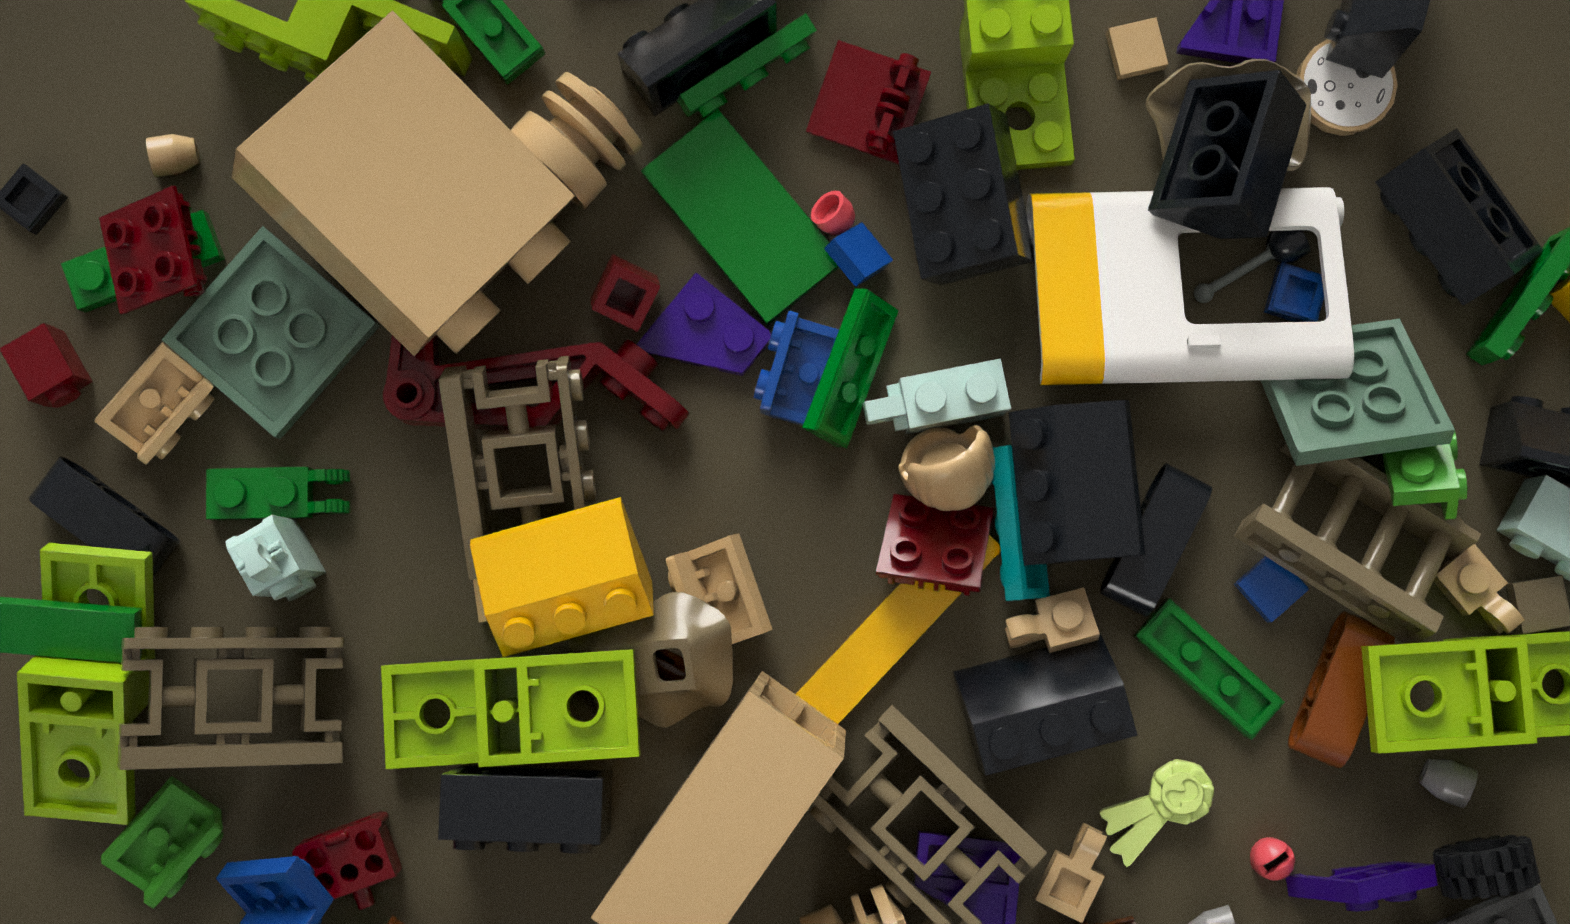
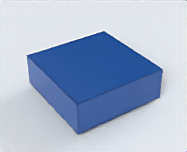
(858, 254)
(1295, 294)
(1270, 588)

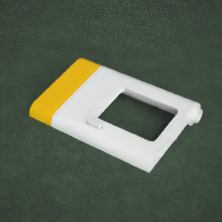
(1117, 302)

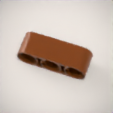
(1336, 694)

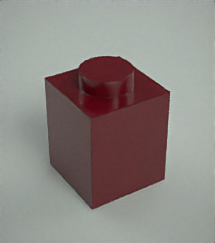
(625, 292)
(46, 366)

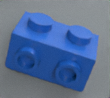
(797, 368)
(276, 891)

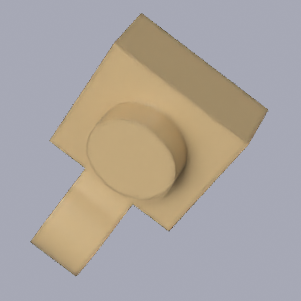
(1473, 584)
(1061, 620)
(1070, 880)

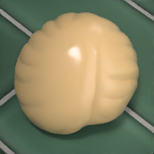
(948, 467)

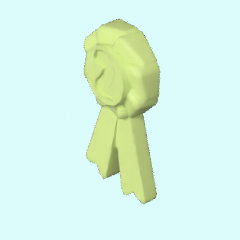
(1177, 794)

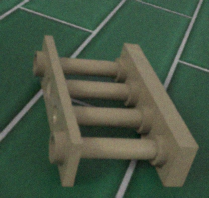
(1341, 577)

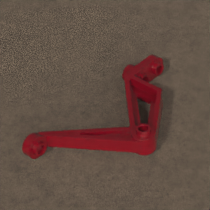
(623, 373)

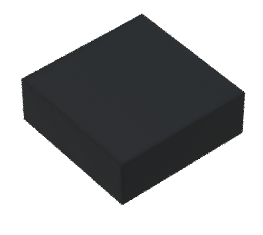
(30, 199)

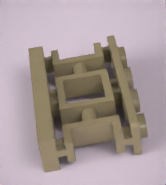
(482, 471)
(231, 738)
(951, 797)

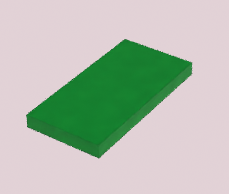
(741, 216)

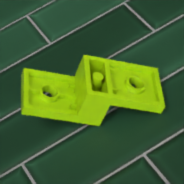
(321, 31)
(1017, 59)
(1482, 688)
(77, 704)
(511, 710)

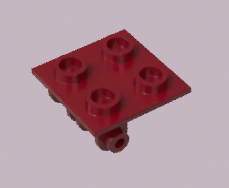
(868, 99)
(152, 250)
(934, 545)

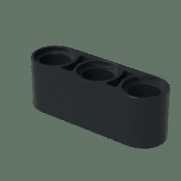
(99, 513)
(1168, 521)

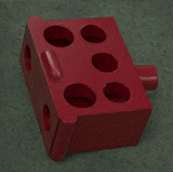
(355, 845)

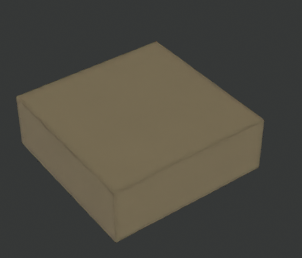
(1541, 603)

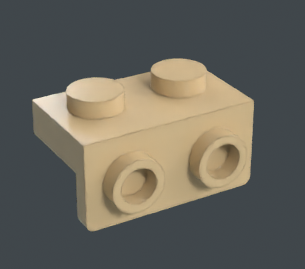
(156, 404)
(723, 579)

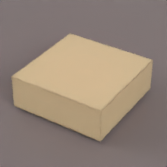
(1136, 48)

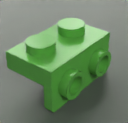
(1427, 477)
(165, 841)

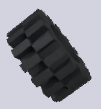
(1486, 867)

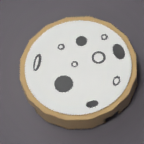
(1343, 97)

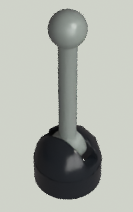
(1280, 246)

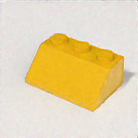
(562, 577)

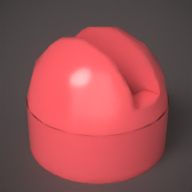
(833, 213)
(1266, 851)

